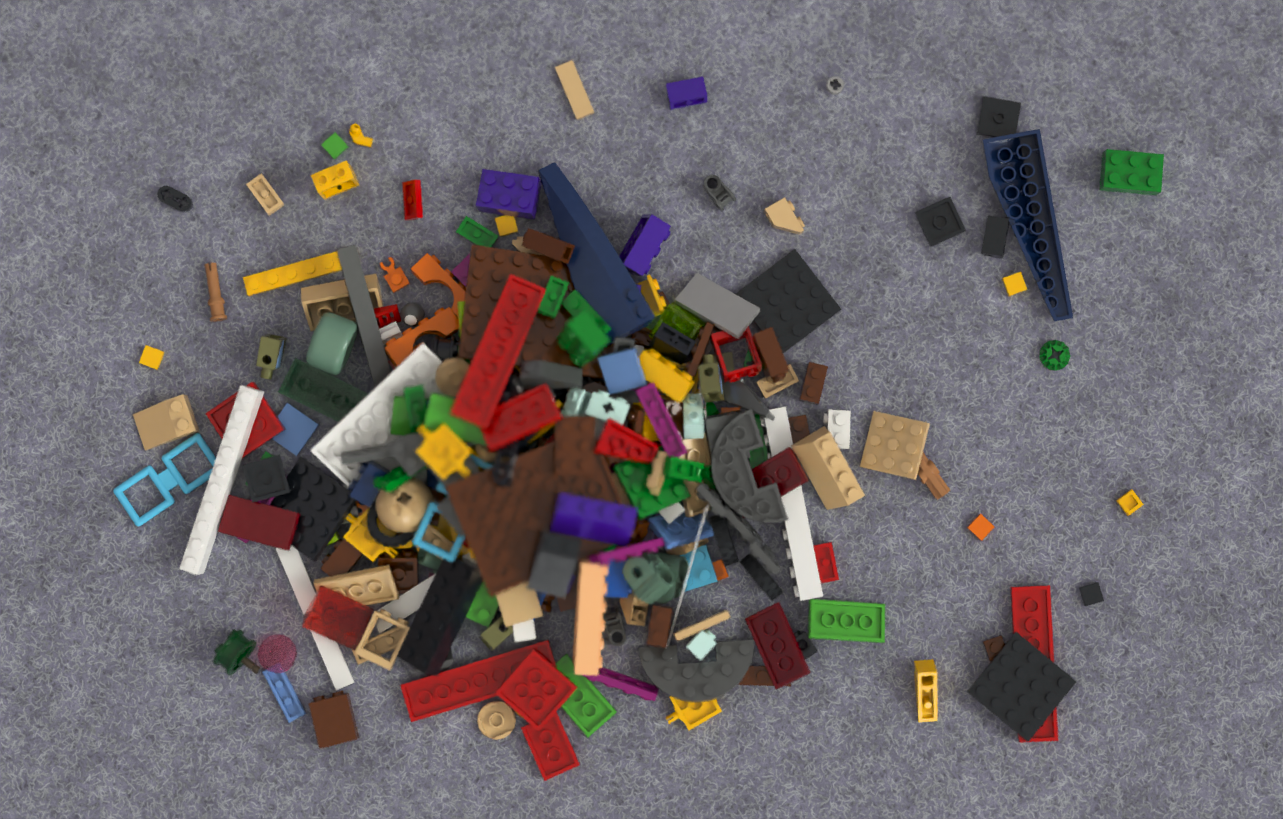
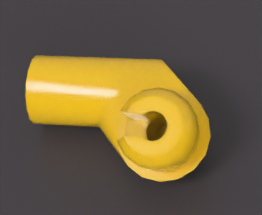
(358, 137)

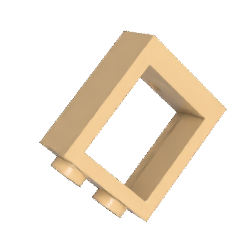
(374, 657)

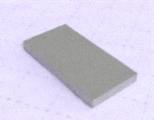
(717, 305)

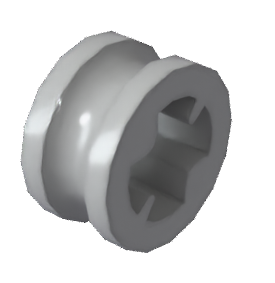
(830, 88)

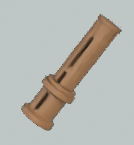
(215, 301)

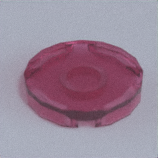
(277, 653)

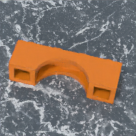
(430, 271)
(442, 324)

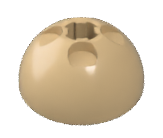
(404, 514)

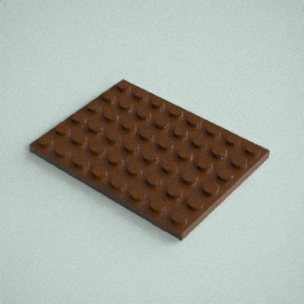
(486, 280)
(507, 520)

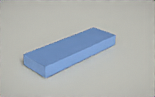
(285, 695)

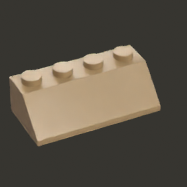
(335, 299)
(827, 469)

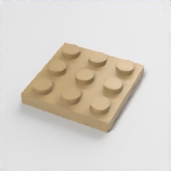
(894, 445)

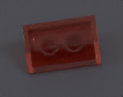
(337, 617)

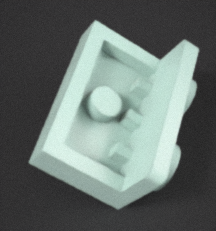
(576, 402)

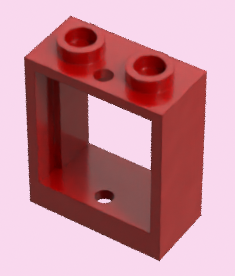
(722, 338)

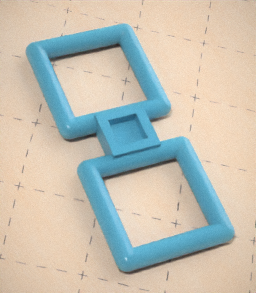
(165, 480)
(417, 540)

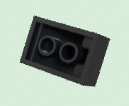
(553, 563)

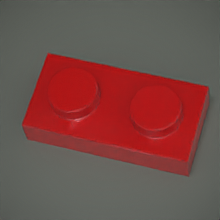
(412, 199)
(826, 562)

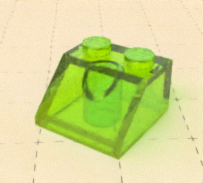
(681, 320)

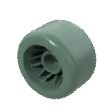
(331, 343)

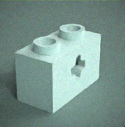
(601, 399)
(693, 417)
(701, 643)

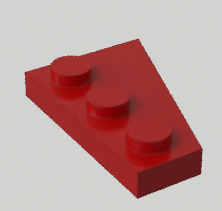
(624, 443)

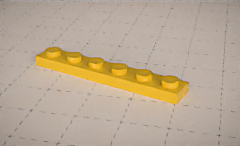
(292, 273)

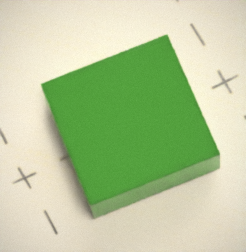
(334, 145)

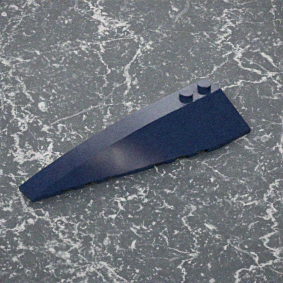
(1023, 188)
(594, 262)

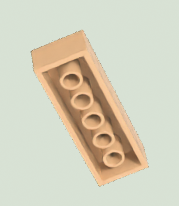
(589, 617)

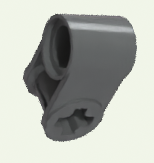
(719, 192)
(614, 625)

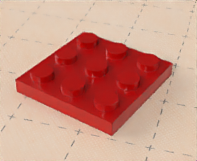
(264, 428)
(536, 689)

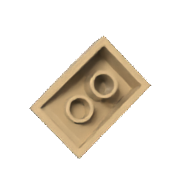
(166, 422)

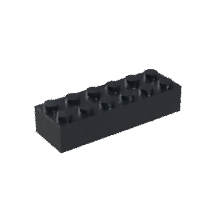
(441, 615)

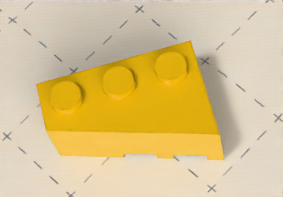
(665, 375)

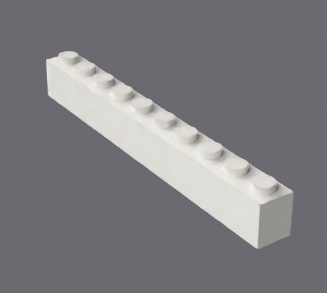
(221, 479)
(797, 527)

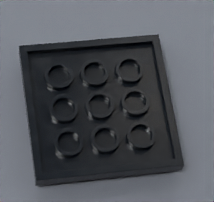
(789, 300)
(321, 507)
(1021, 686)

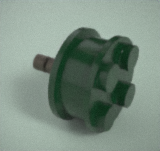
(235, 653)

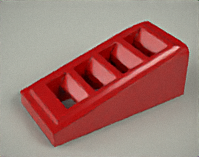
(379, 312)

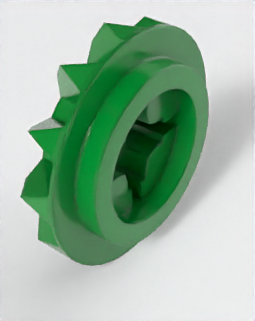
(1046, 351)

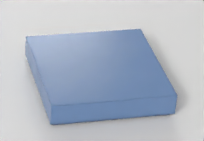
(622, 370)
(298, 429)

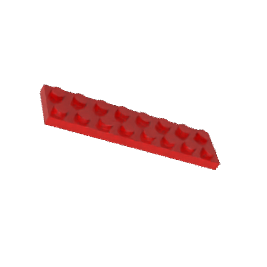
(497, 352)
(1034, 623)
(465, 683)

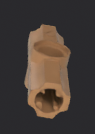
(930, 477)

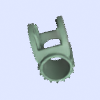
(679, 568)
(652, 578)

